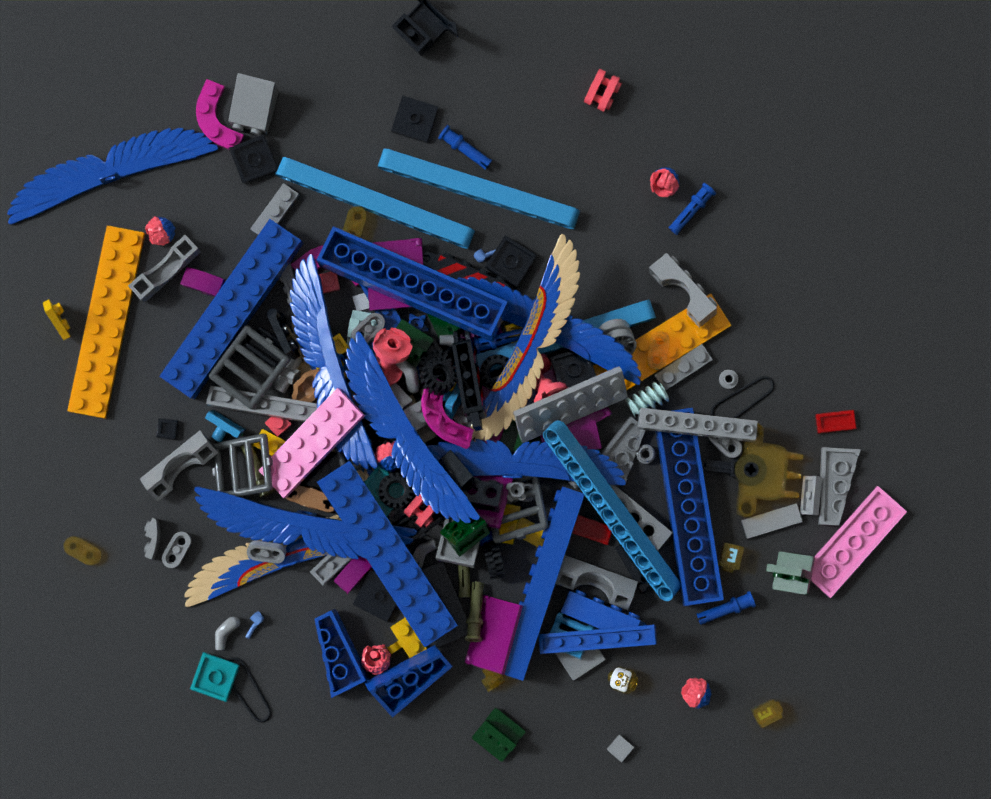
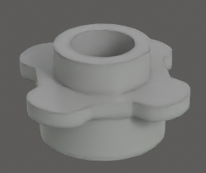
(511, 487)

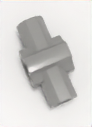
(289, 375)

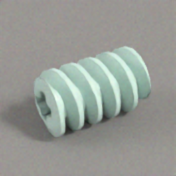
(647, 399)

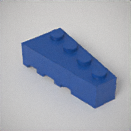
(597, 614)
(339, 654)
(408, 679)

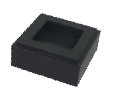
(167, 429)

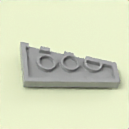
(836, 473)

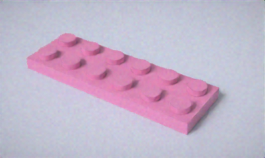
(313, 442)
(855, 541)

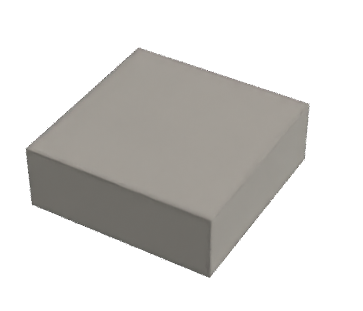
(620, 748)

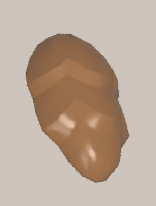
(303, 387)

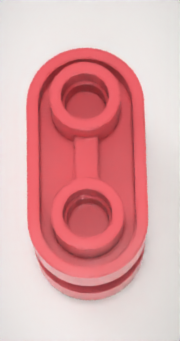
(605, 101)
(424, 518)

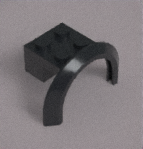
(423, 26)

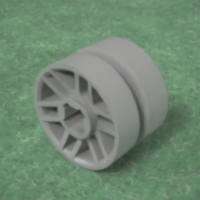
(621, 332)

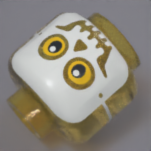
(623, 680)

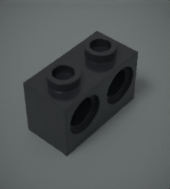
(480, 499)

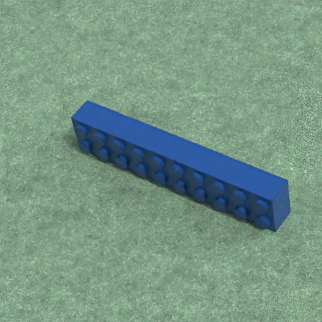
(413, 284)
(231, 308)
(689, 517)
(387, 554)
(543, 579)

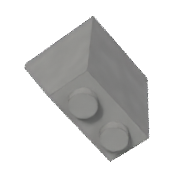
(253, 104)

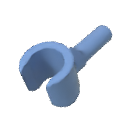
(480, 256)
(257, 618)

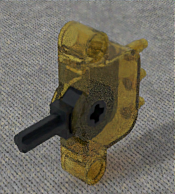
(770, 473)

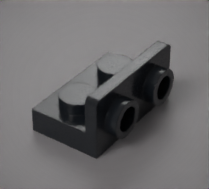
(261, 351)

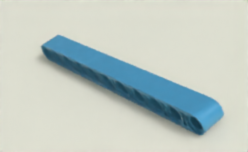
(478, 189)
(375, 202)
(632, 314)
(612, 510)

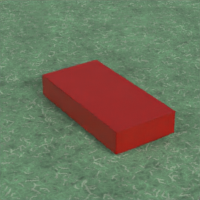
(835, 421)
(592, 530)

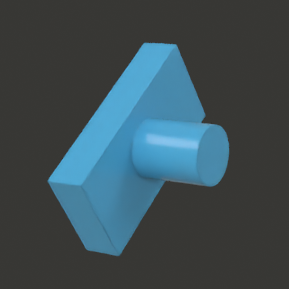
(453, 401)
(223, 426)

